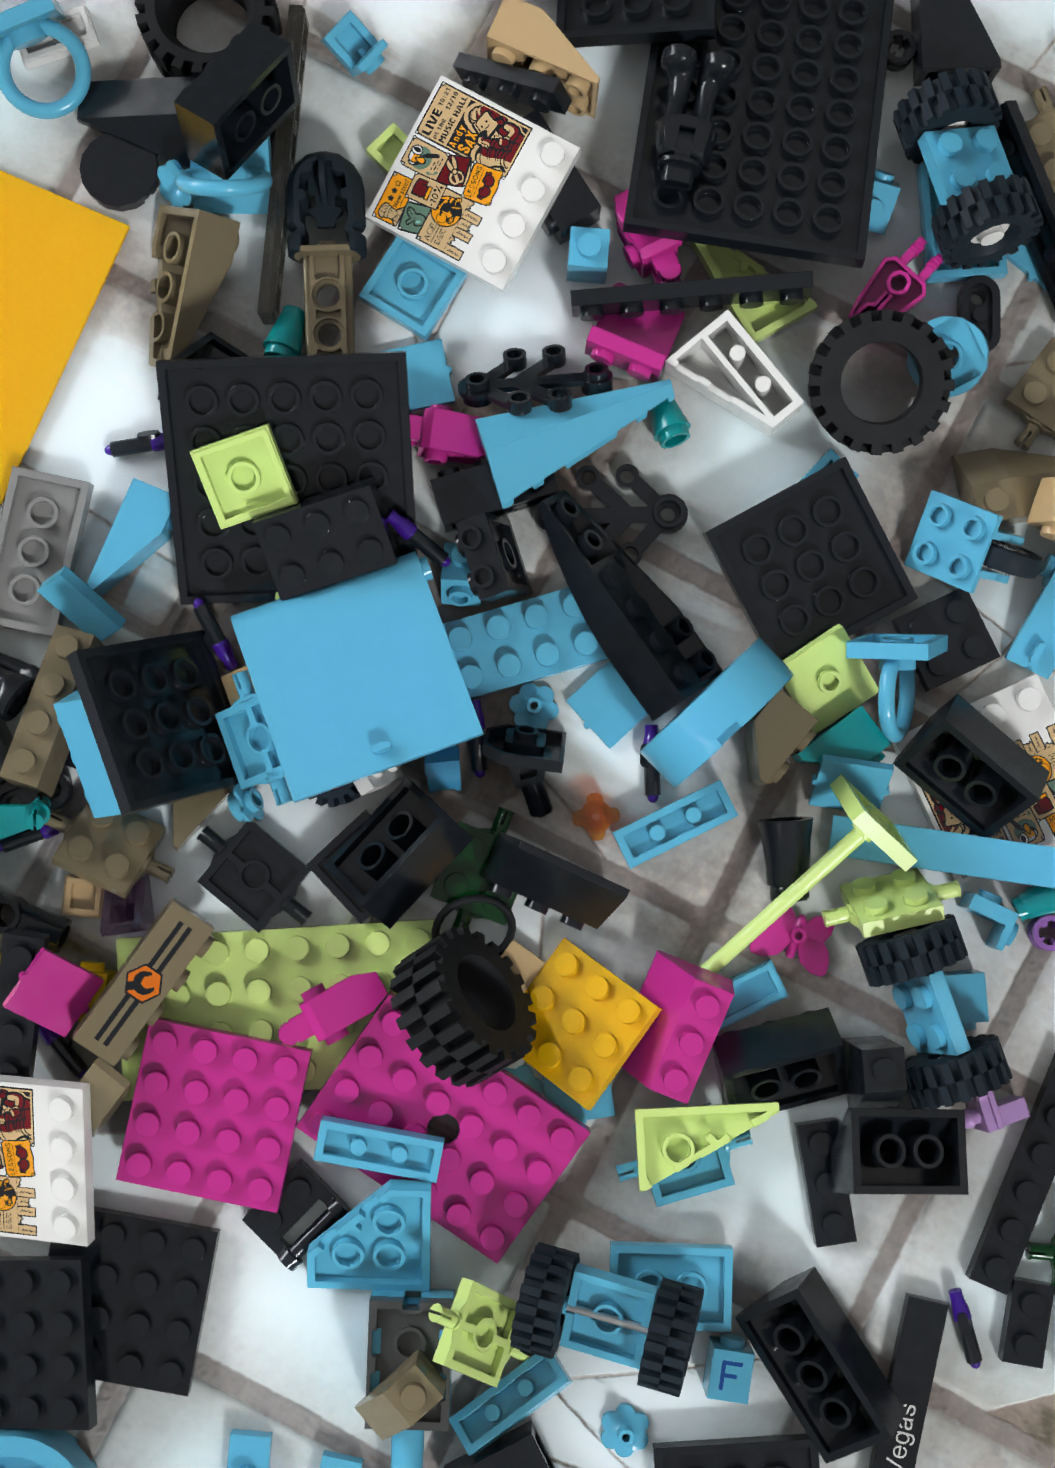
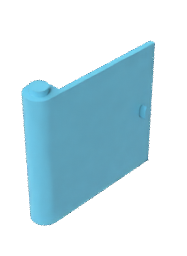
(356, 677)

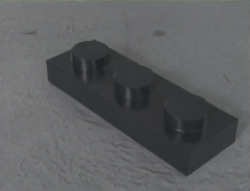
(512, 84)
(828, 1211)

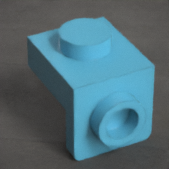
(354, 45)
(883, 200)
(454, 580)
(988, 907)

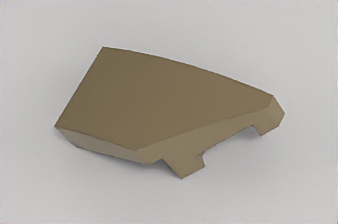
(191, 813)

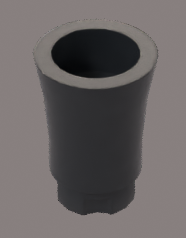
(786, 851)

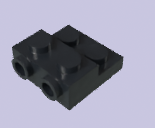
(492, 557)

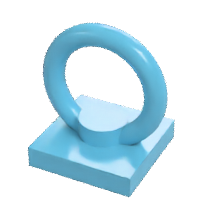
(27, 26)
(242, 193)
(896, 656)

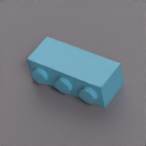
(86, 756)

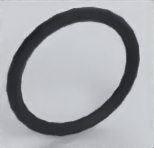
(483, 899)

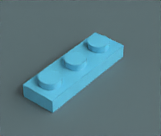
(674, 824)
(379, 1148)
(509, 1403)

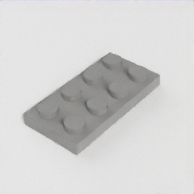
(38, 537)

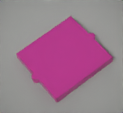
(53, 992)

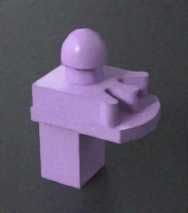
(991, 1115)

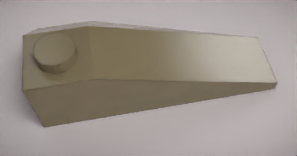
(193, 258)
(1001, 480)

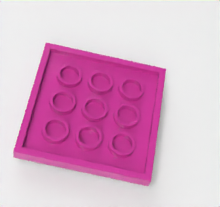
(214, 1114)

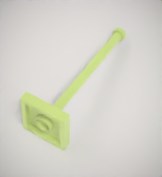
(868, 825)

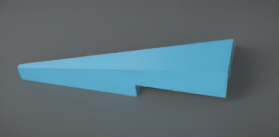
(543, 441)

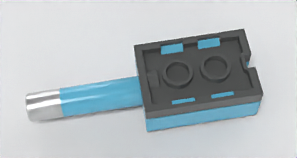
(395, 1331)

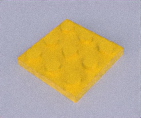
(584, 1023)

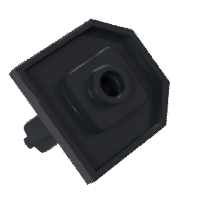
(528, 755)

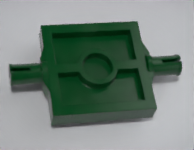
(464, 873)

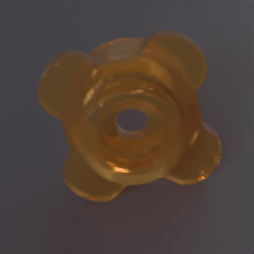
(596, 805)

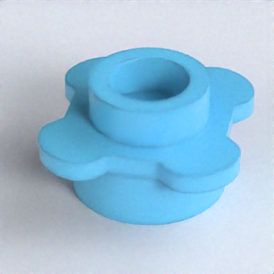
(246, 804)

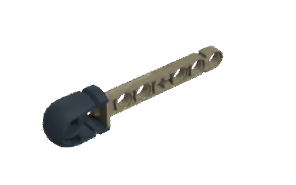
(328, 263)

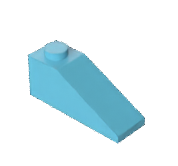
(136, 534)

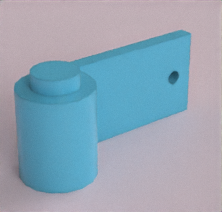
(1037, 633)

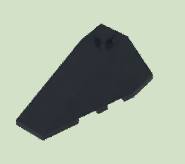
(139, 113)

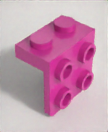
(634, 343)

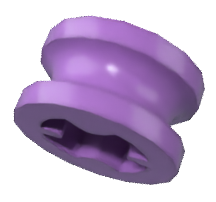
(1033, 932)

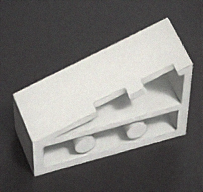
(736, 375)

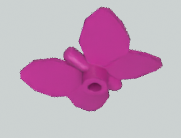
(797, 935)

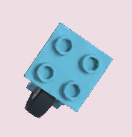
(961, 538)

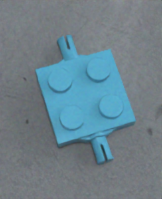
(251, 743)
(698, 1178)

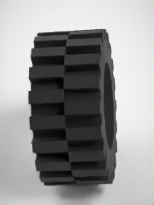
(159, 24)
(933, 391)
(463, 1007)

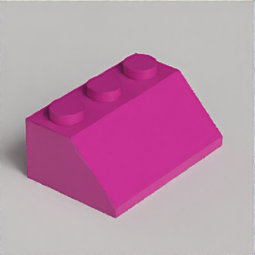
(684, 1031)

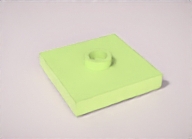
(244, 476)
(827, 680)

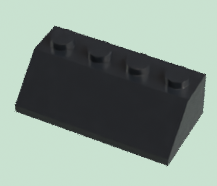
(822, 1366)

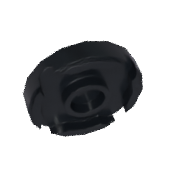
(118, 173)

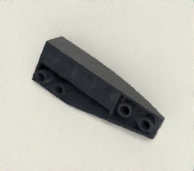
(627, 611)

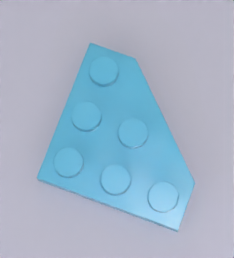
(378, 1242)

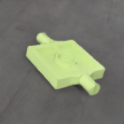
(891, 902)
(476, 1333)

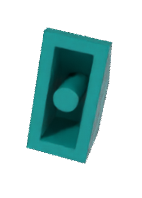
(849, 737)

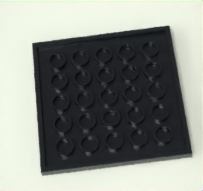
(332, 422)

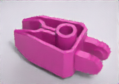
(648, 253)
(895, 284)
(446, 436)
(332, 1009)

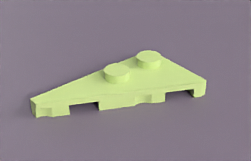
(759, 321)
(680, 1135)

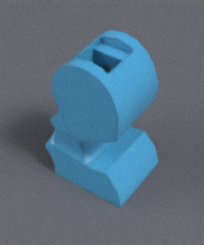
(443, 770)

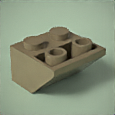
(773, 735)

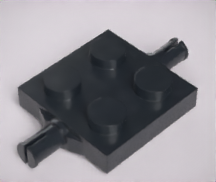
(254, 875)

